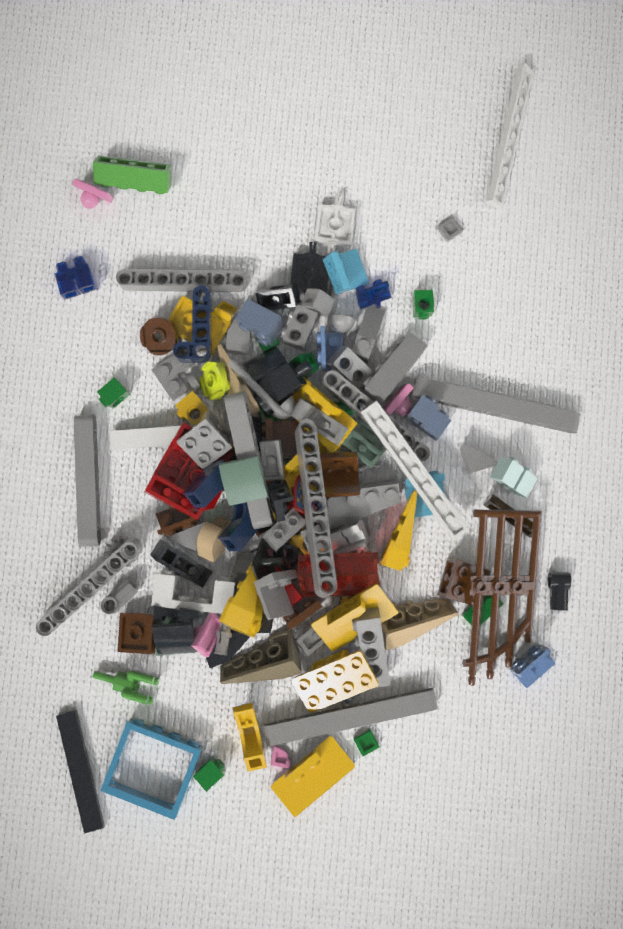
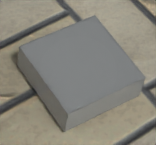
(450, 229)

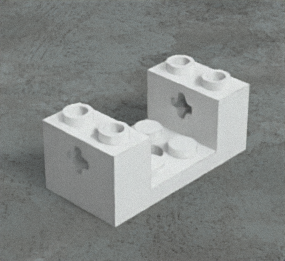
(167, 590)

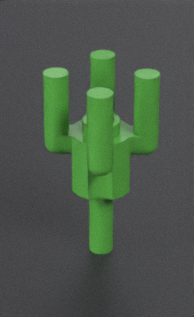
(129, 684)

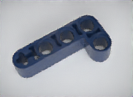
(197, 325)

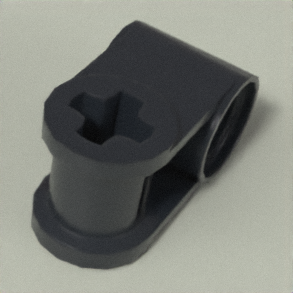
(290, 559)

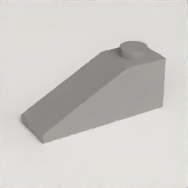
(368, 332)
(238, 341)

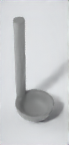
(338, 323)
(280, 412)

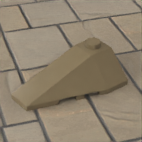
(269, 661)

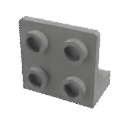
(206, 440)
(273, 593)

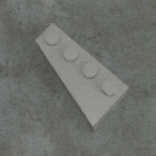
(394, 369)

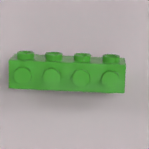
(132, 174)

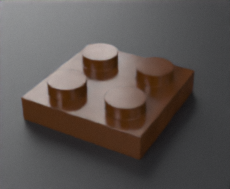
(136, 633)

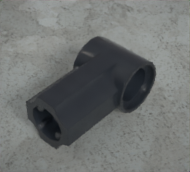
(559, 584)

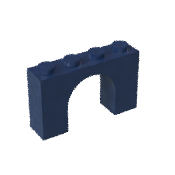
(204, 490)

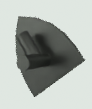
(262, 564)

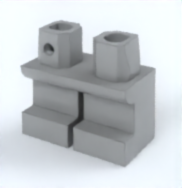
(350, 538)

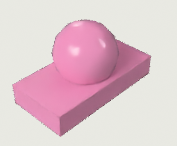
(91, 194)
(399, 401)
(206, 635)

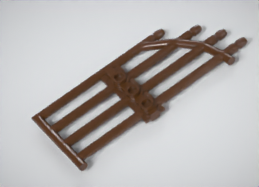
(502, 585)

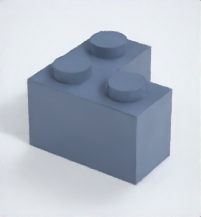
(261, 321)
(428, 418)

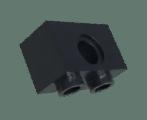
(279, 296)

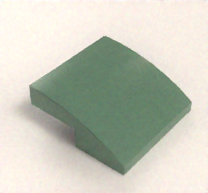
(365, 443)
(243, 480)

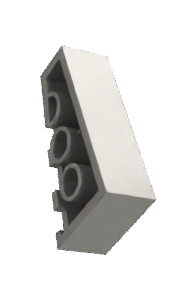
(373, 498)

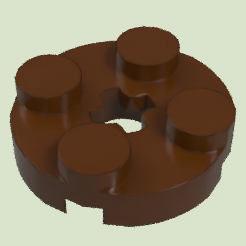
(166, 328)

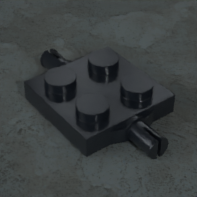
(309, 270)

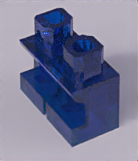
(75, 279)

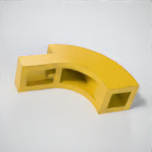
(250, 737)

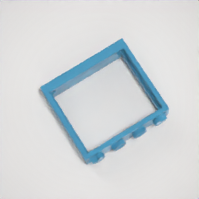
(140, 798)

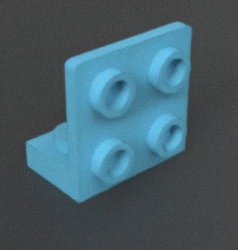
(345, 271)

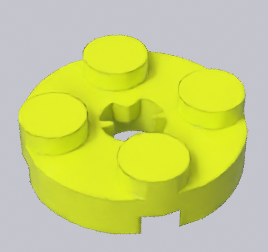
(214, 380)

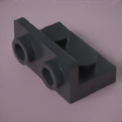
(279, 494)

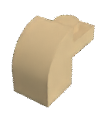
(208, 543)

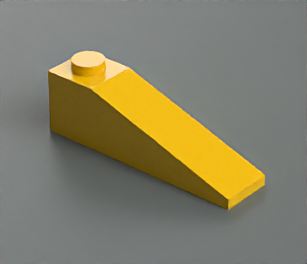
(399, 544)
(245, 609)

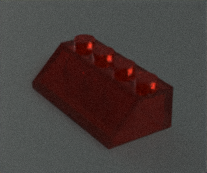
(352, 570)

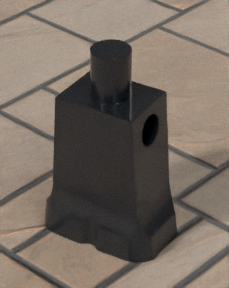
(282, 383)

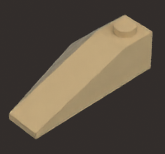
(236, 382)
(415, 620)

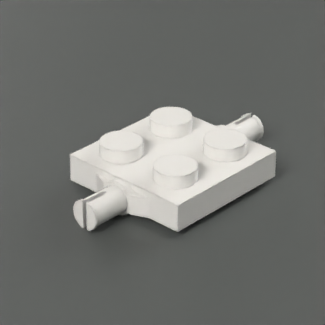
(334, 225)

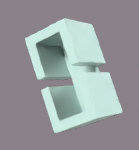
(516, 477)

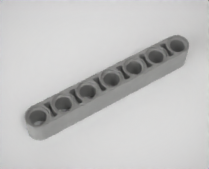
(173, 276)
(351, 401)
(246, 446)
(87, 480)
(83, 594)

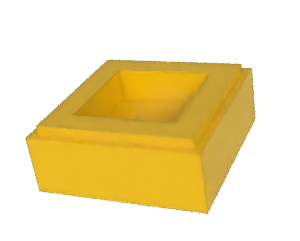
(225, 310)

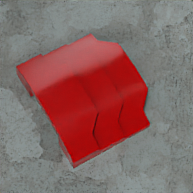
(175, 474)

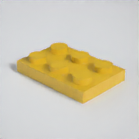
(183, 322)

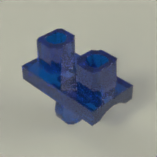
(373, 295)

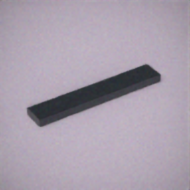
(80, 771)

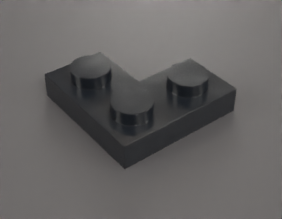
(177, 615)

